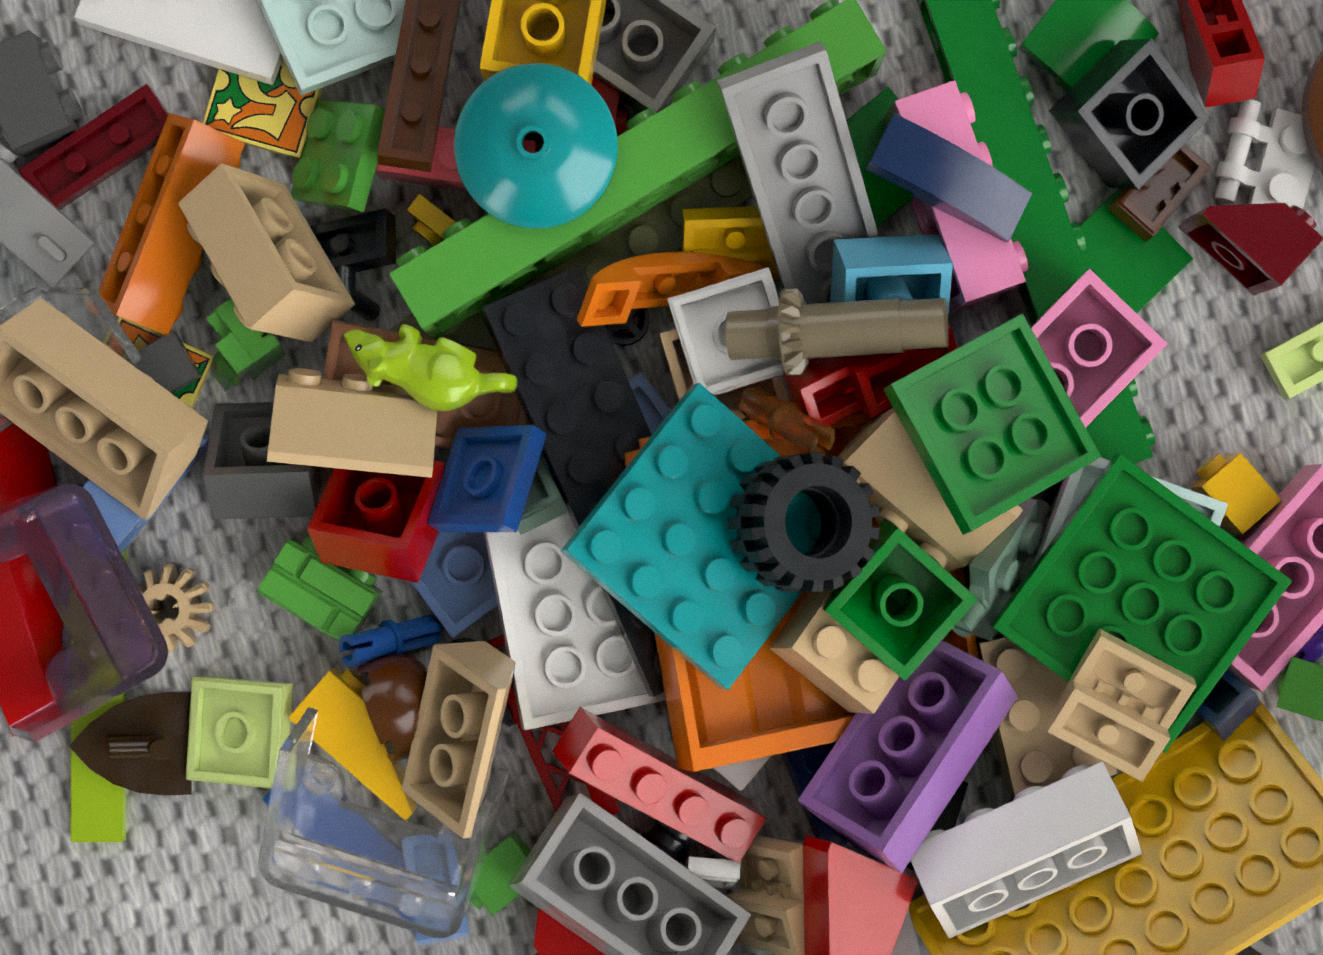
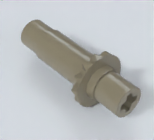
(835, 329)

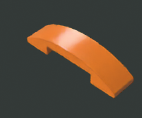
(651, 280)

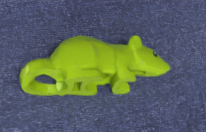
(433, 375)

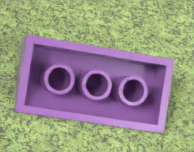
(909, 757)

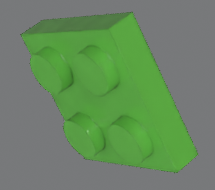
(339, 155)

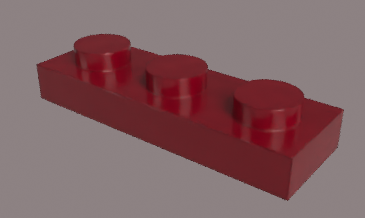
(98, 148)

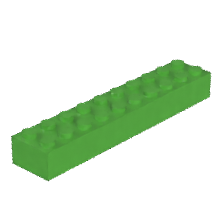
(654, 162)

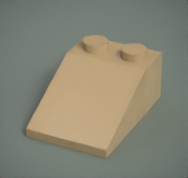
(833, 657)

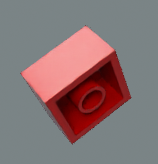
(377, 522)

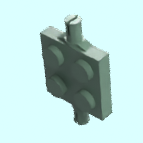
(1001, 569)

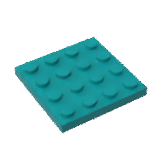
(666, 539)

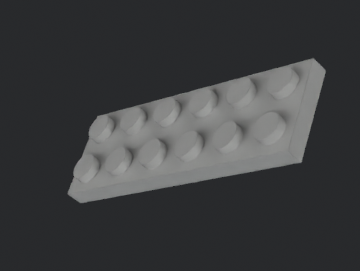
(799, 164)

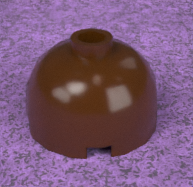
(394, 700)

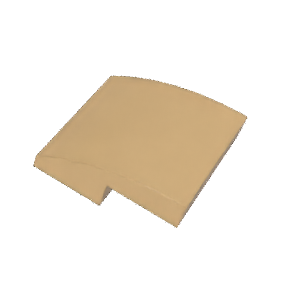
(1120, 705)
(773, 896)

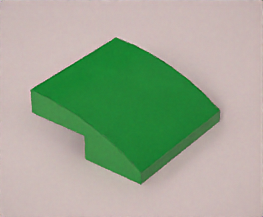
(1080, 33)

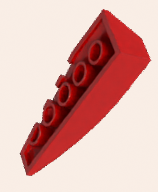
(27, 615)

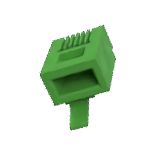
(240, 348)

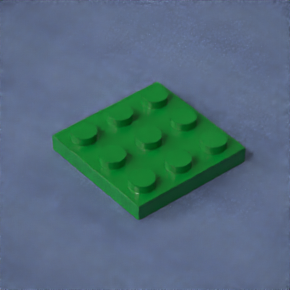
(992, 423)

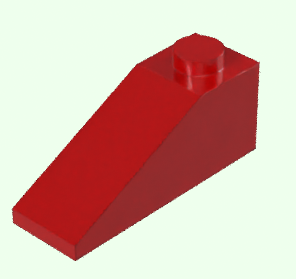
(1221, 50)

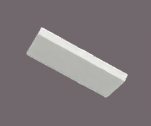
(211, 32)

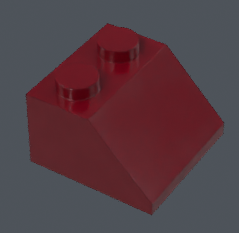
(1255, 241)

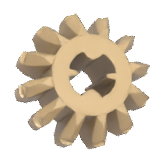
(171, 586)

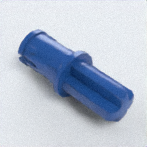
(389, 639)

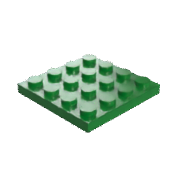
(1148, 575)

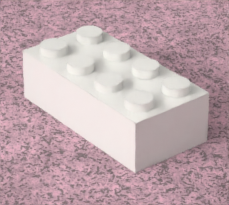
(1025, 849)

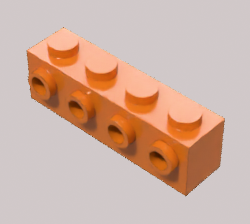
(155, 249)

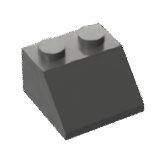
(241, 479)

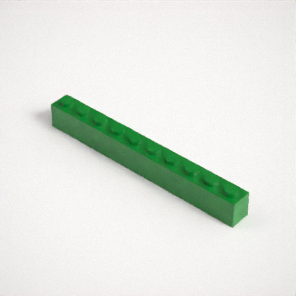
(980, 59)

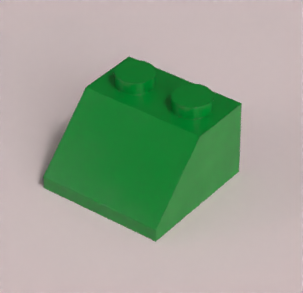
(899, 602)

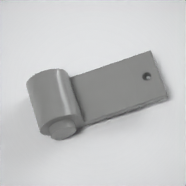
(35, 226)

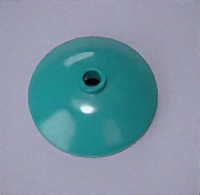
(545, 185)

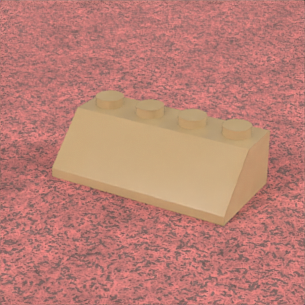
(95, 408)

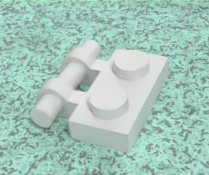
(1284, 162)

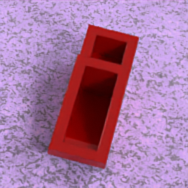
(845, 384)

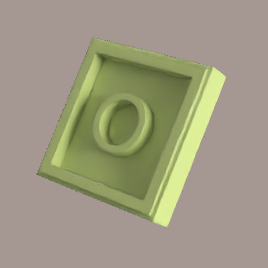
(236, 730)

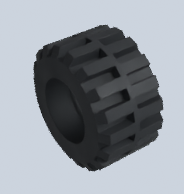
(843, 514)

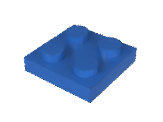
(487, 479)

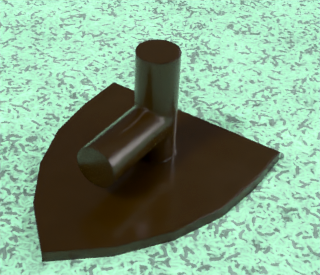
(141, 744)

